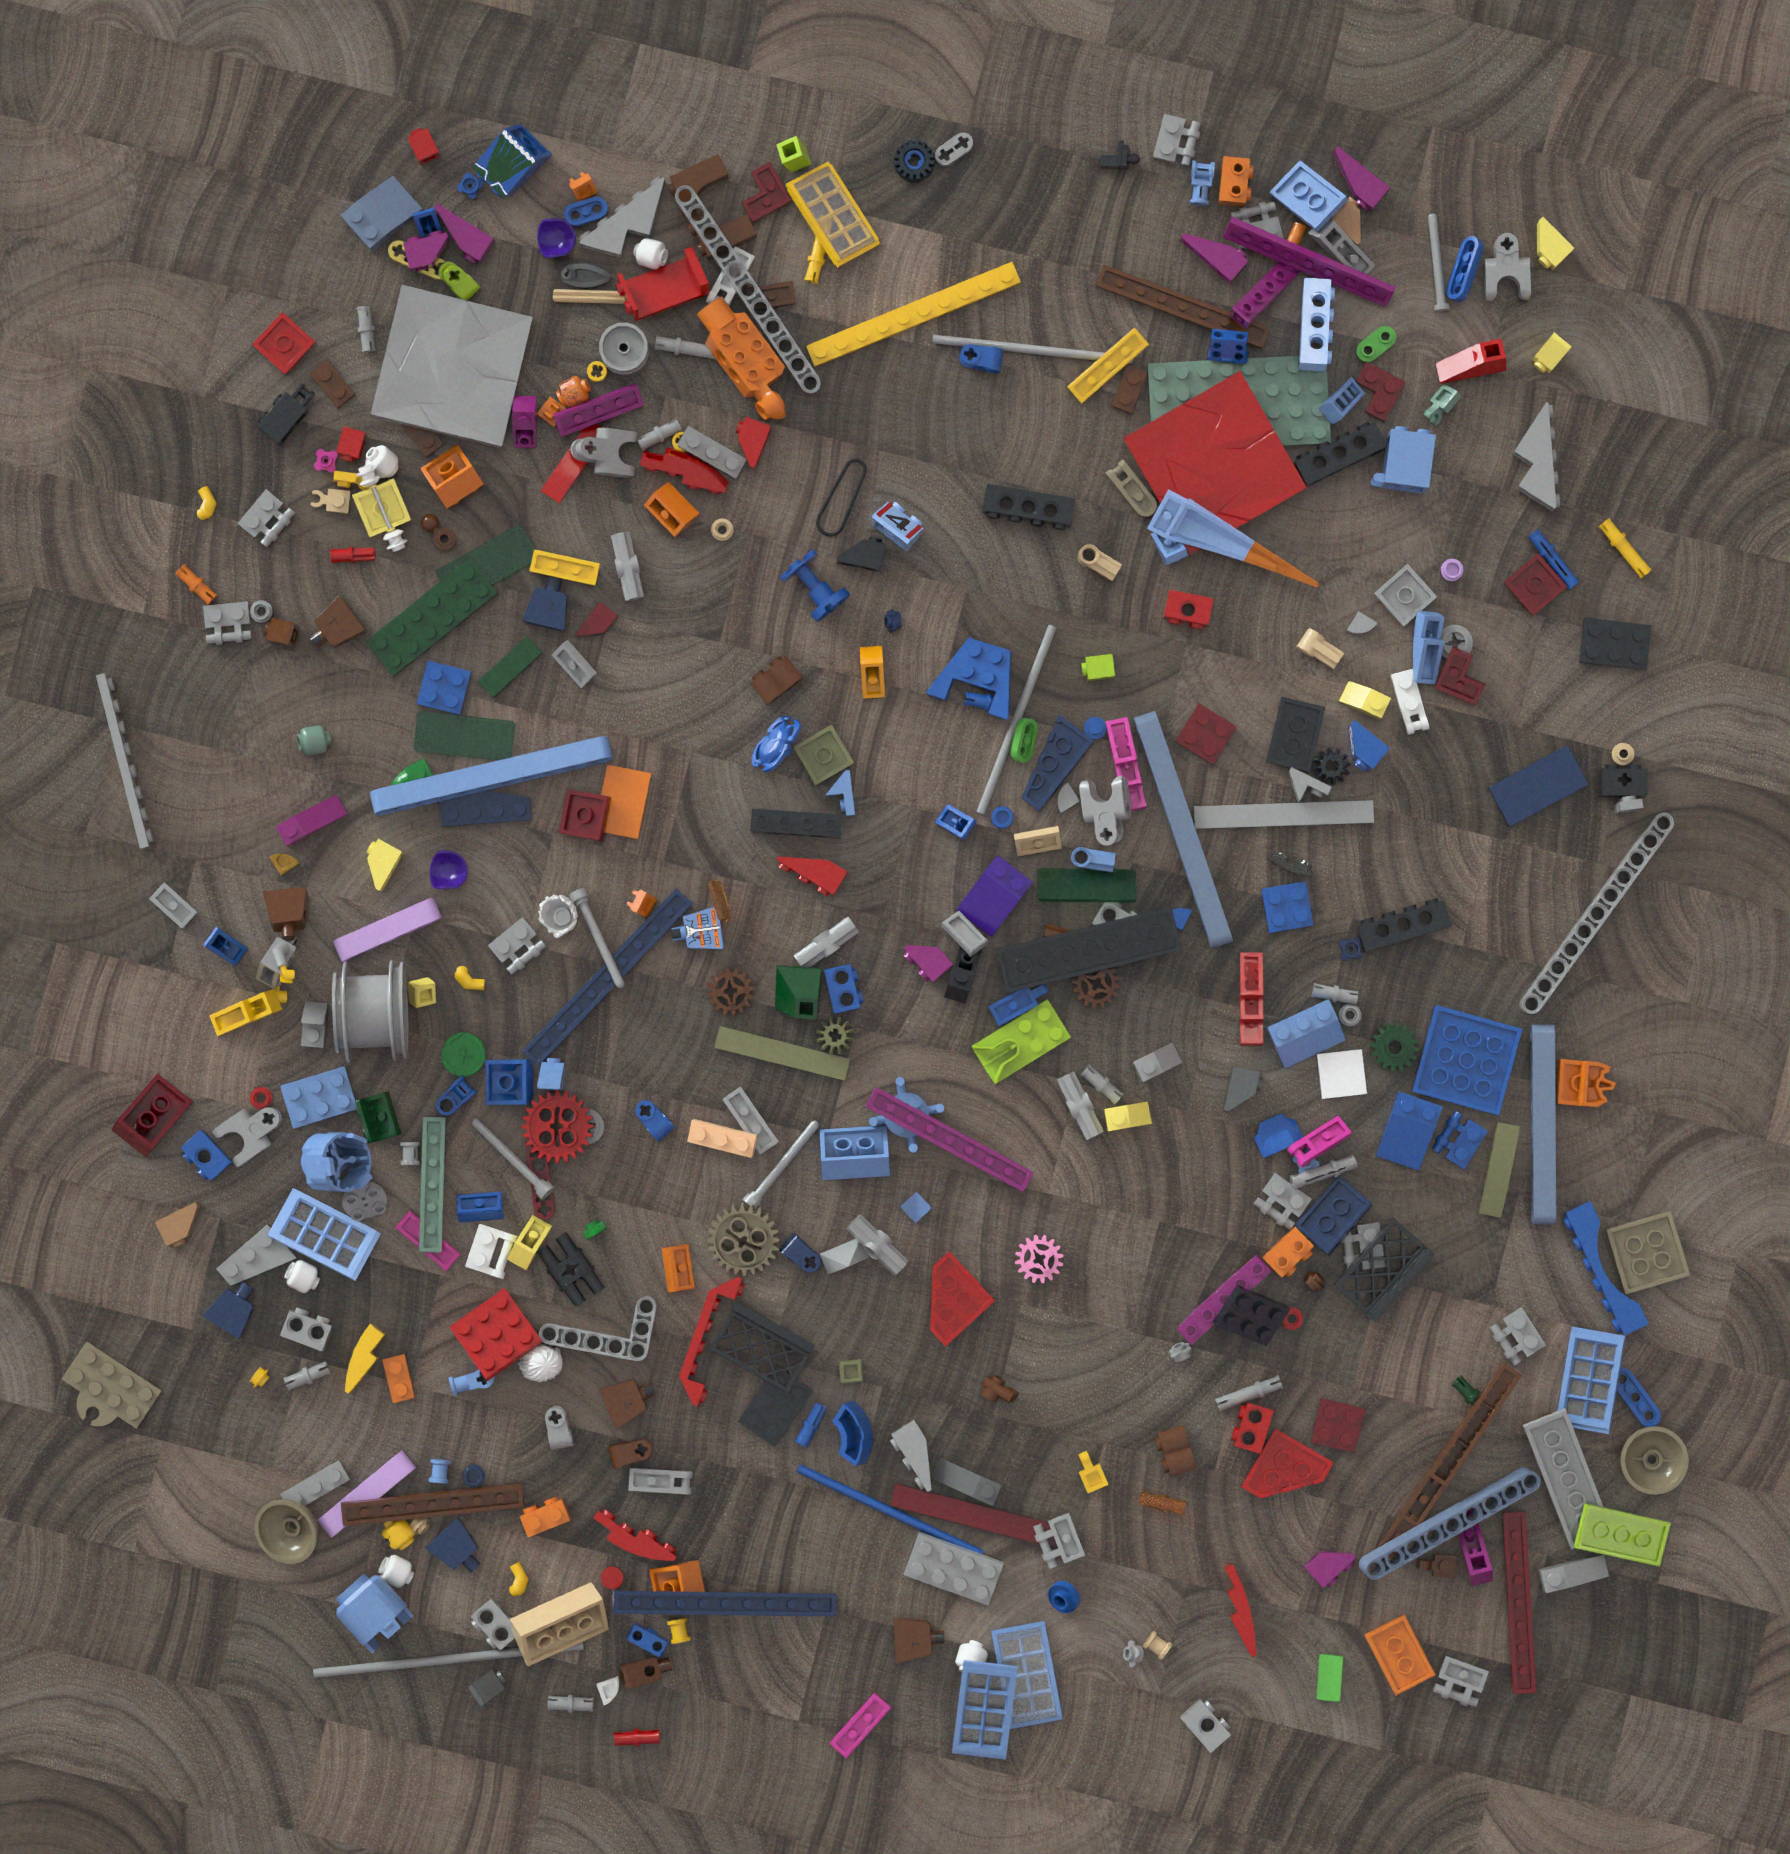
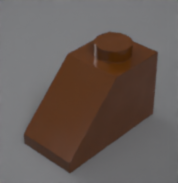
(281, 632)

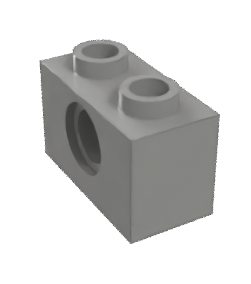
(1209, 1738)

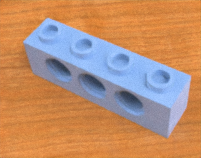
(1313, 290)

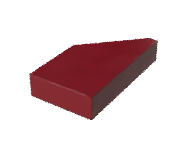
(598, 621)

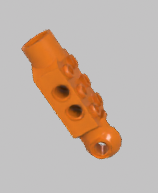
(744, 356)

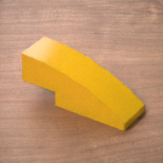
(245, 1012)
(363, 1357)

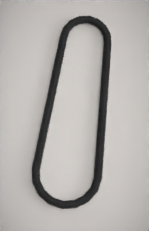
(851, 503)

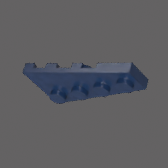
(1060, 756)
(485, 808)

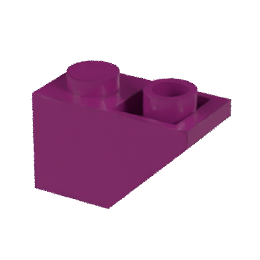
(425, 252)
(525, 421)
(929, 960)
(1327, 1565)

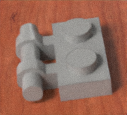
(1169, 139)
(1268, 224)
(262, 513)
(226, 616)
(512, 940)
(1283, 1193)
(1364, 1235)
(1523, 1332)
(1065, 1537)
(1462, 1674)

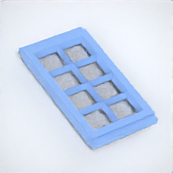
(324, 1234)

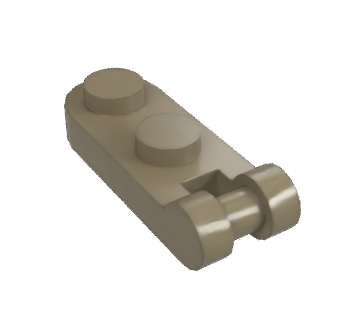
(1133, 490)

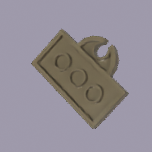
(109, 1388)

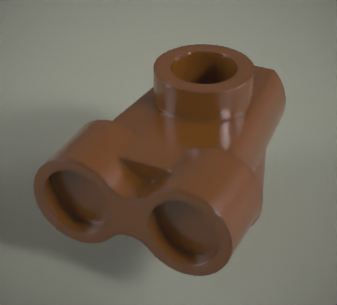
(995, 1388)

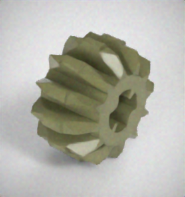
(828, 1039)

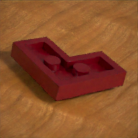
(772, 194)
(1385, 388)
(1453, 677)

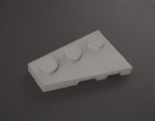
(255, 1257)

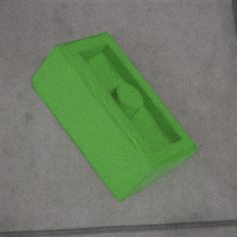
(1329, 1677)

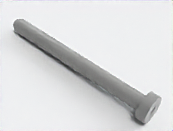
(1441, 305)

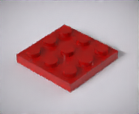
(496, 1334)

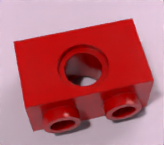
(1201, 605)

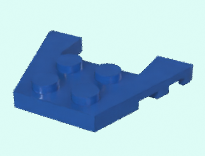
(982, 667)

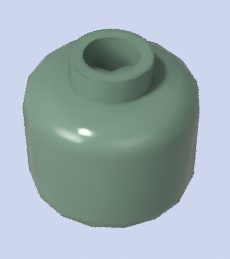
(313, 740)

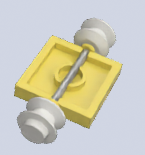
(381, 507)

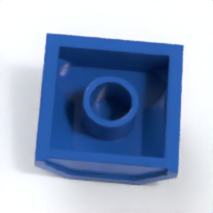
(509, 1082)

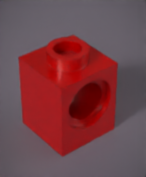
(423, 145)
(351, 444)

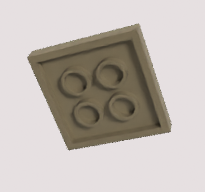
(1647, 1252)

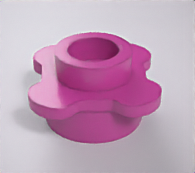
(330, 465)

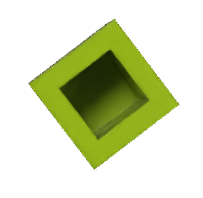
(794, 154)
(1098, 667)

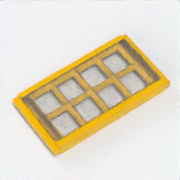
(832, 214)

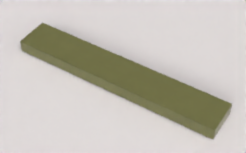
(782, 1053)

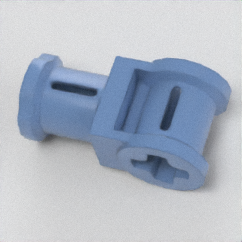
(1201, 178)
(468, 1382)

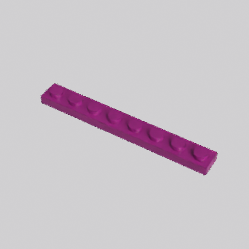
(1308, 261)
(949, 1139)

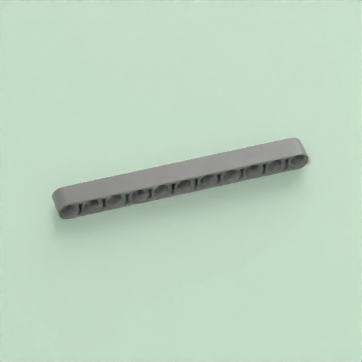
(745, 278)
(1606, 908)

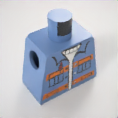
(700, 930)

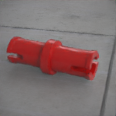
(636, 1737)

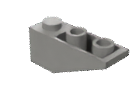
(914, 1447)

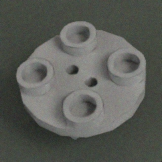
(356, 1205)

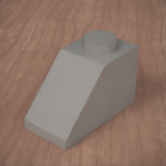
(1157, 1062)

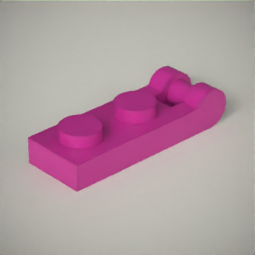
(1320, 1141)

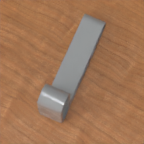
(606, 1339)

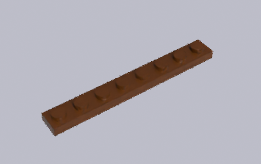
(1176, 304)
(432, 1504)

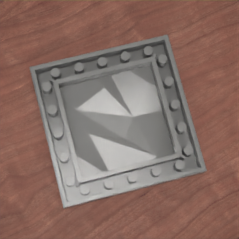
(451, 366)

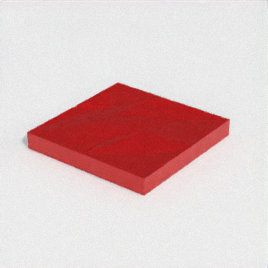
(1217, 454)

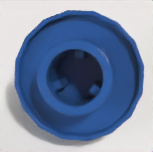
(1064, 1597)

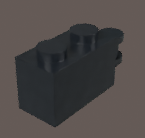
(285, 414)

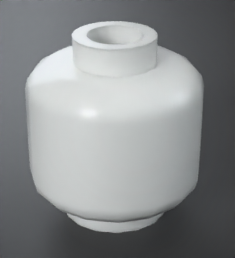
(650, 253)
(384, 460)
(302, 1276)
(396, 1571)
(972, 1652)

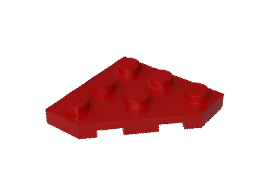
(955, 1299)
(1285, 1467)

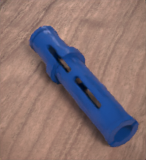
(1537, 537)

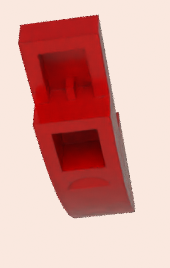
(695, 471)
(642, 1544)

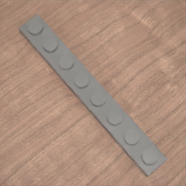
(127, 770)

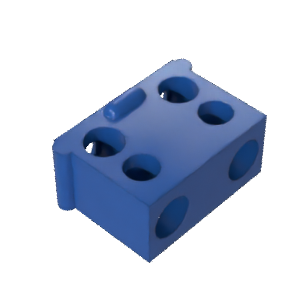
(1228, 346)
(648, 1639)

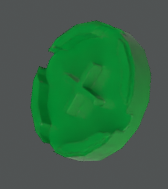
(463, 1054)

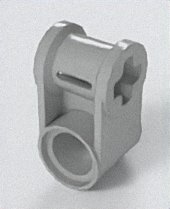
(558, 1432)

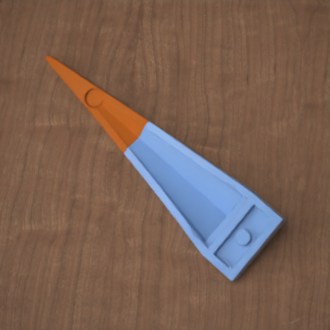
(1194, 525)

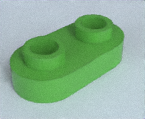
(1376, 344)
(1024, 740)

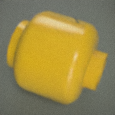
(398, 1534)

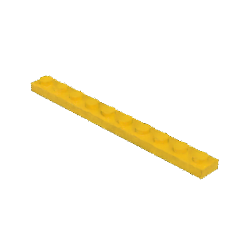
(913, 314)

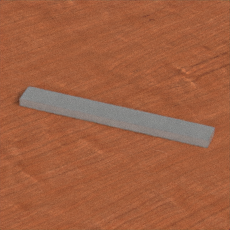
(1283, 814)

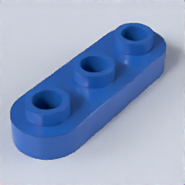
(1464, 269)
(1643, 1403)

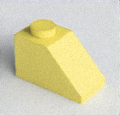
(1551, 245)
(1551, 353)
(1365, 700)
(382, 862)
(1127, 1116)
(529, 1242)

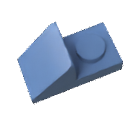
(1169, 550)
(844, 787)

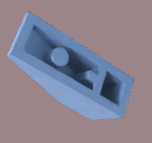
(552, 1075)

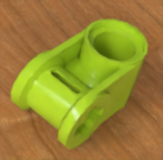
(460, 283)

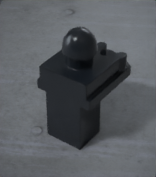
(1121, 160)

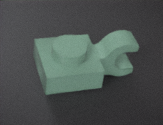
(1442, 401)

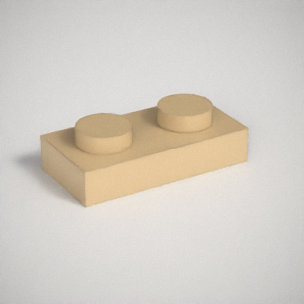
(1037, 841)

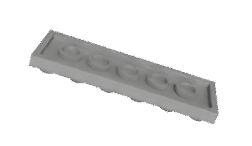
(1563, 1469)

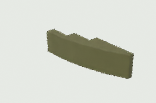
(1499, 1169)

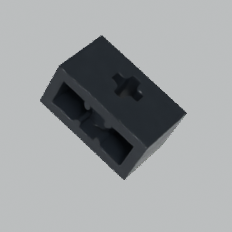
(1611, 787)

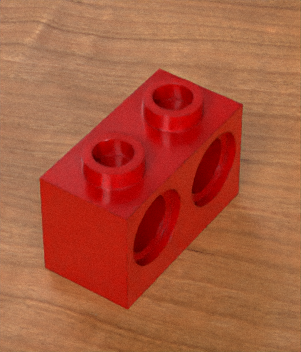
(1258, 1428)

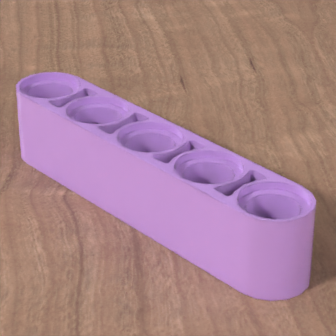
(387, 929)
(371, 1488)

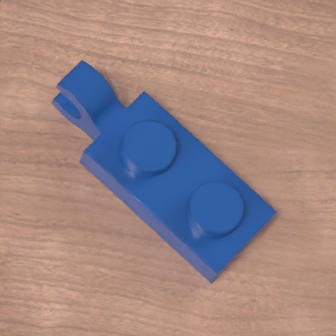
(1016, 1004)

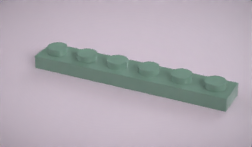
(432, 1184)

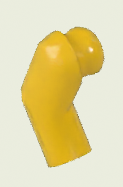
(208, 505)
(466, 981)
(521, 1580)

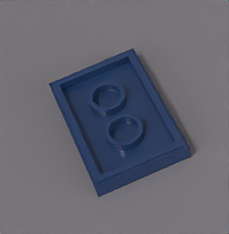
(1333, 1215)

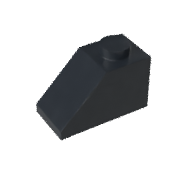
(864, 555)

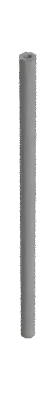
(1020, 348)
(1022, 704)

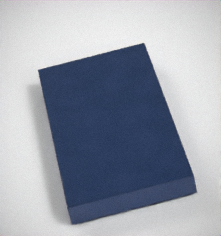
(1538, 786)

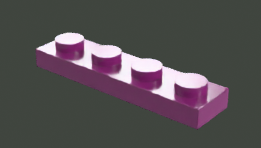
(598, 409)

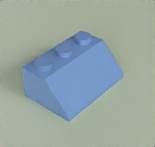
(1306, 1033)
(854, 1152)

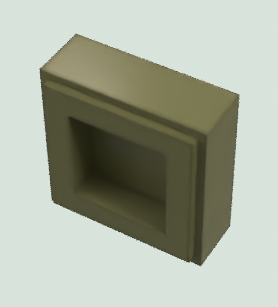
(851, 1371)

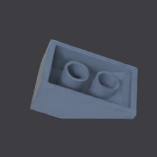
(381, 213)

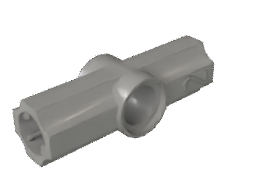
(627, 566)
(826, 943)
(1080, 1105)
(877, 1244)

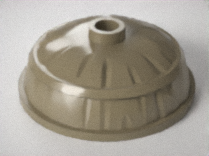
(1669, 1464)
(280, 1536)

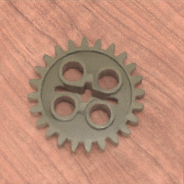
(753, 1222)

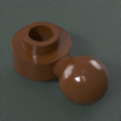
(431, 524)

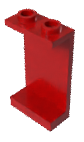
(664, 287)

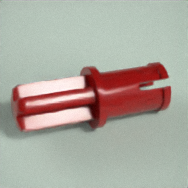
(352, 554)

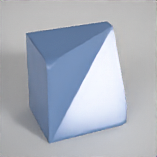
(916, 1207)

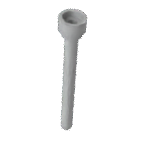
(580, 898)
(542, 1187)
(756, 1197)

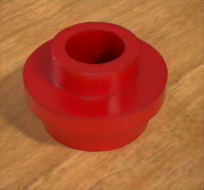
(254, 1098)
(1298, 1322)

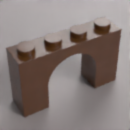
(700, 178)

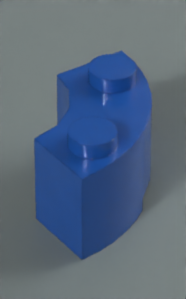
(854, 1432)

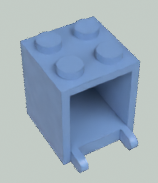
(1407, 461)

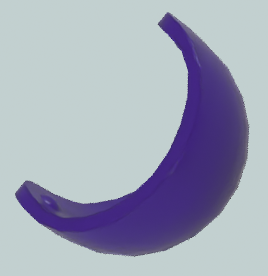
(555, 237)
(448, 870)

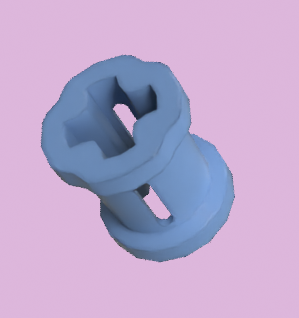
(439, 1471)

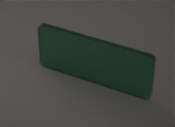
(497, 557)
(464, 736)
(1086, 885)

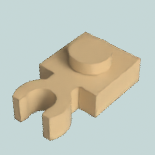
(336, 501)

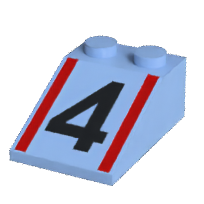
(897, 526)

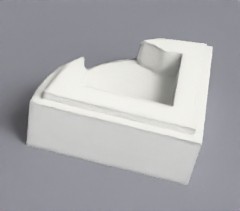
(608, 1689)

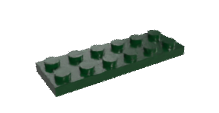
(431, 617)

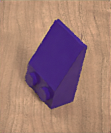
(994, 895)

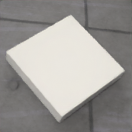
(1341, 1074)

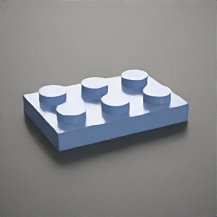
(1308, 196)
(319, 1097)

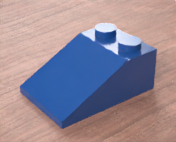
(1408, 1130)

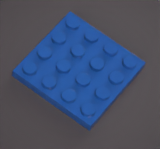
(1467, 1060)

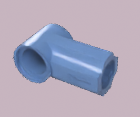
(1095, 859)

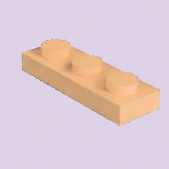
(722, 1138)

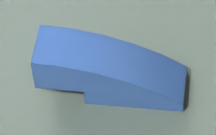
(1427, 646)

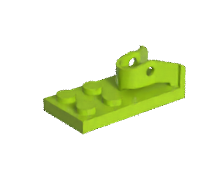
(1021, 1041)

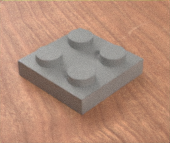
(1405, 595)

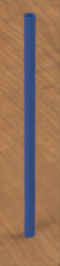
(888, 1510)

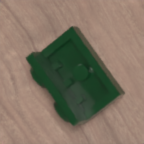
(378, 1117)

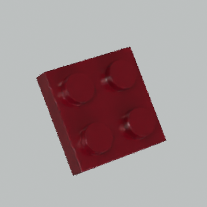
(1535, 584)
(1205, 734)
(584, 815)
(1338, 1425)

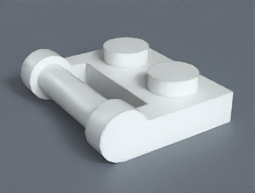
(484, 1247)

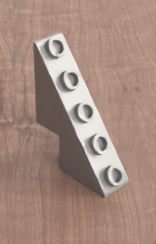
(634, 218)
(1537, 451)

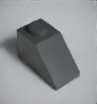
(1241, 1087)
(488, 1686)

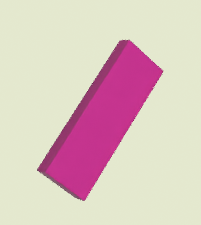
(410, 1228)
(860, 1725)

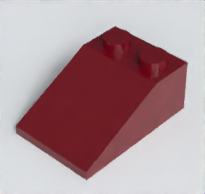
(151, 1115)

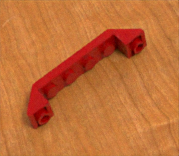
(693, 1388)

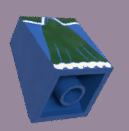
(511, 160)

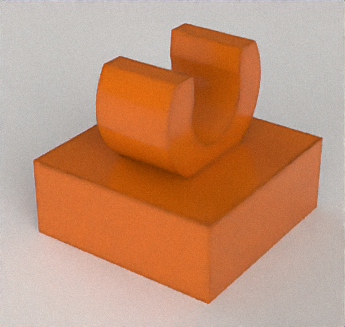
(583, 187)
(550, 407)
(643, 903)

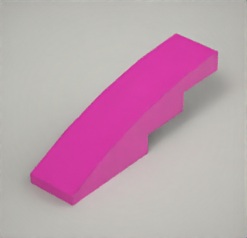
(1126, 760)

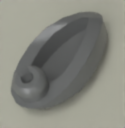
(585, 275)

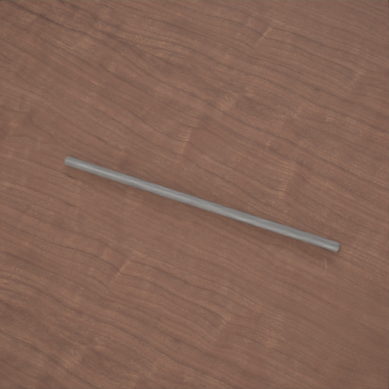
(425, 1661)

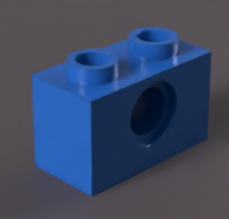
(219, 1160)

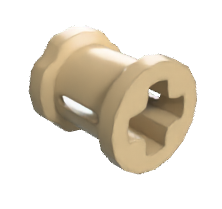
(1157, 1645)

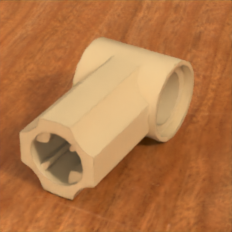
(1101, 563)
(1315, 646)

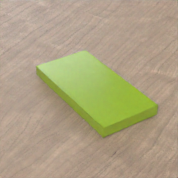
(1622, 1534)

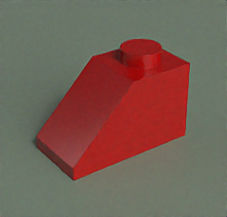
(752, 439)

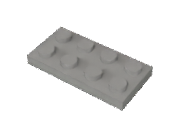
(953, 1568)

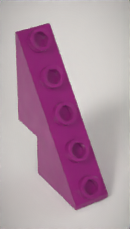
(1263, 294)
(1203, 1316)

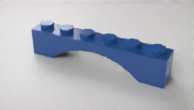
(1585, 1225)

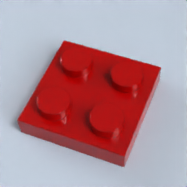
(284, 343)

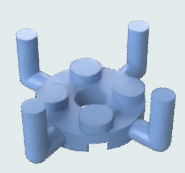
(916, 1102)

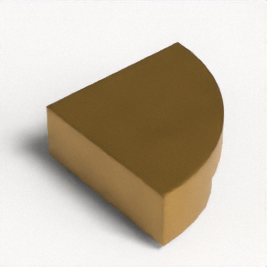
(284, 862)

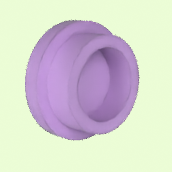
(1452, 569)

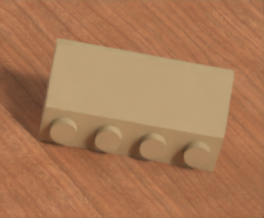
(559, 1624)

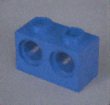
(837, 990)

